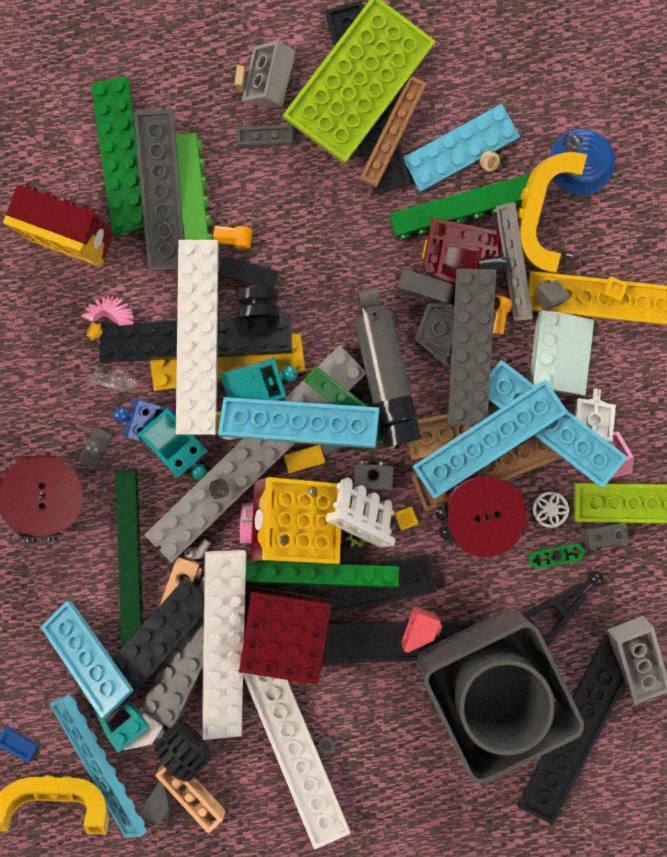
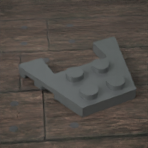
(436, 332)

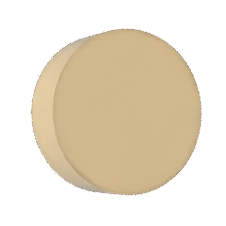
(490, 161)

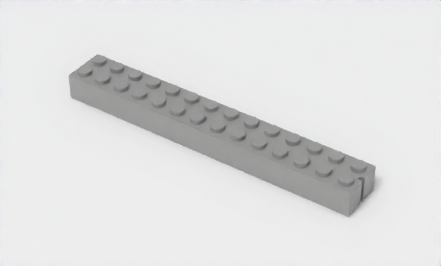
(240, 468)

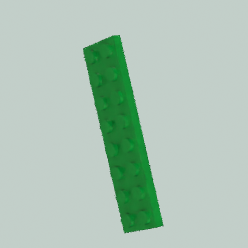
(119, 153)

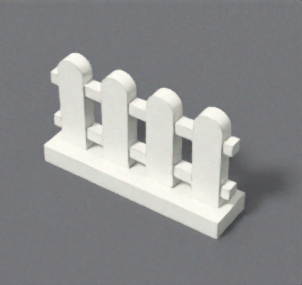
(355, 522)

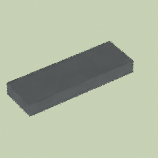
(264, 135)

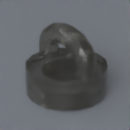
(574, 144)
(567, 260)
(218, 488)

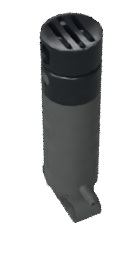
(385, 370)

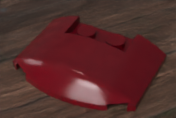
(458, 247)

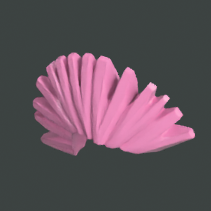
(110, 308)

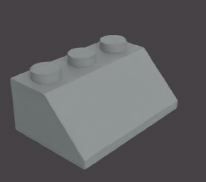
(268, 75)

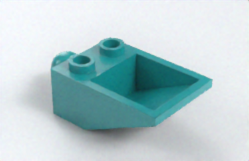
(255, 382)
(170, 447)

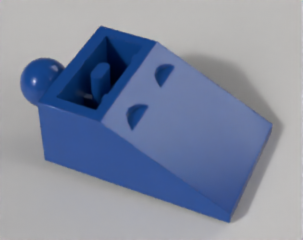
(135, 418)

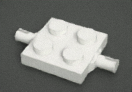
(596, 415)

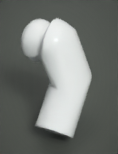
(197, 552)

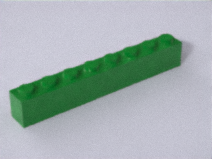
(457, 207)
(322, 574)

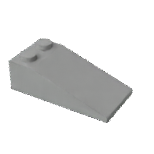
(639, 659)

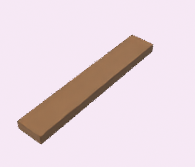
(393, 131)

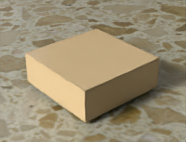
(240, 78)

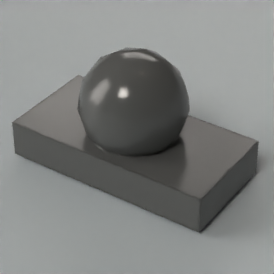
(95, 447)

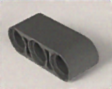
(425, 287)

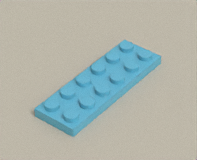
(460, 148)
(87, 659)

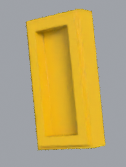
(304, 459)

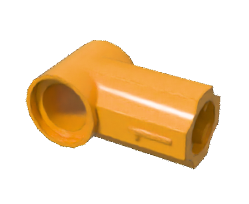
(237, 237)
(500, 313)

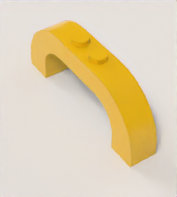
(532, 201)
(56, 789)

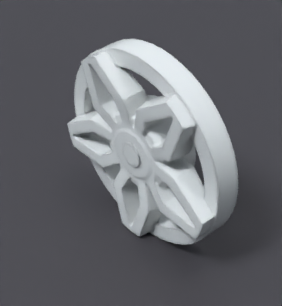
(550, 509)

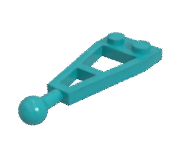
(127, 731)

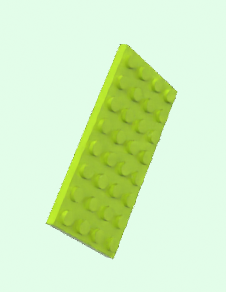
(359, 79)

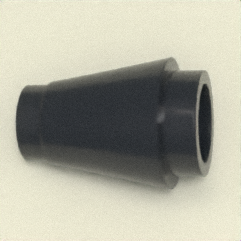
(494, 263)

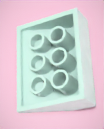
(561, 351)

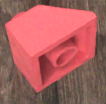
(421, 629)

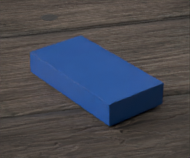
(18, 744)

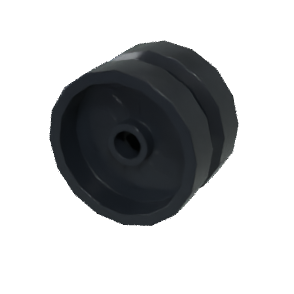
(257, 302)

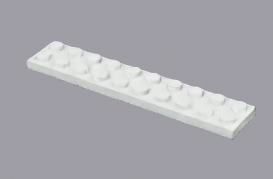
(197, 337)
(223, 643)
(298, 759)

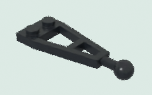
(595, 578)

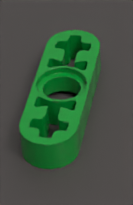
(568, 548)

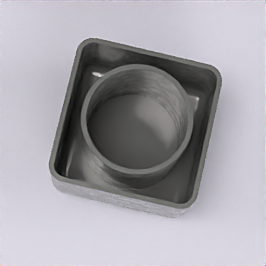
(499, 695)

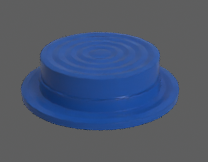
(598, 164)

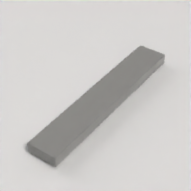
(515, 261)

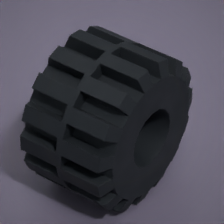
(182, 751)

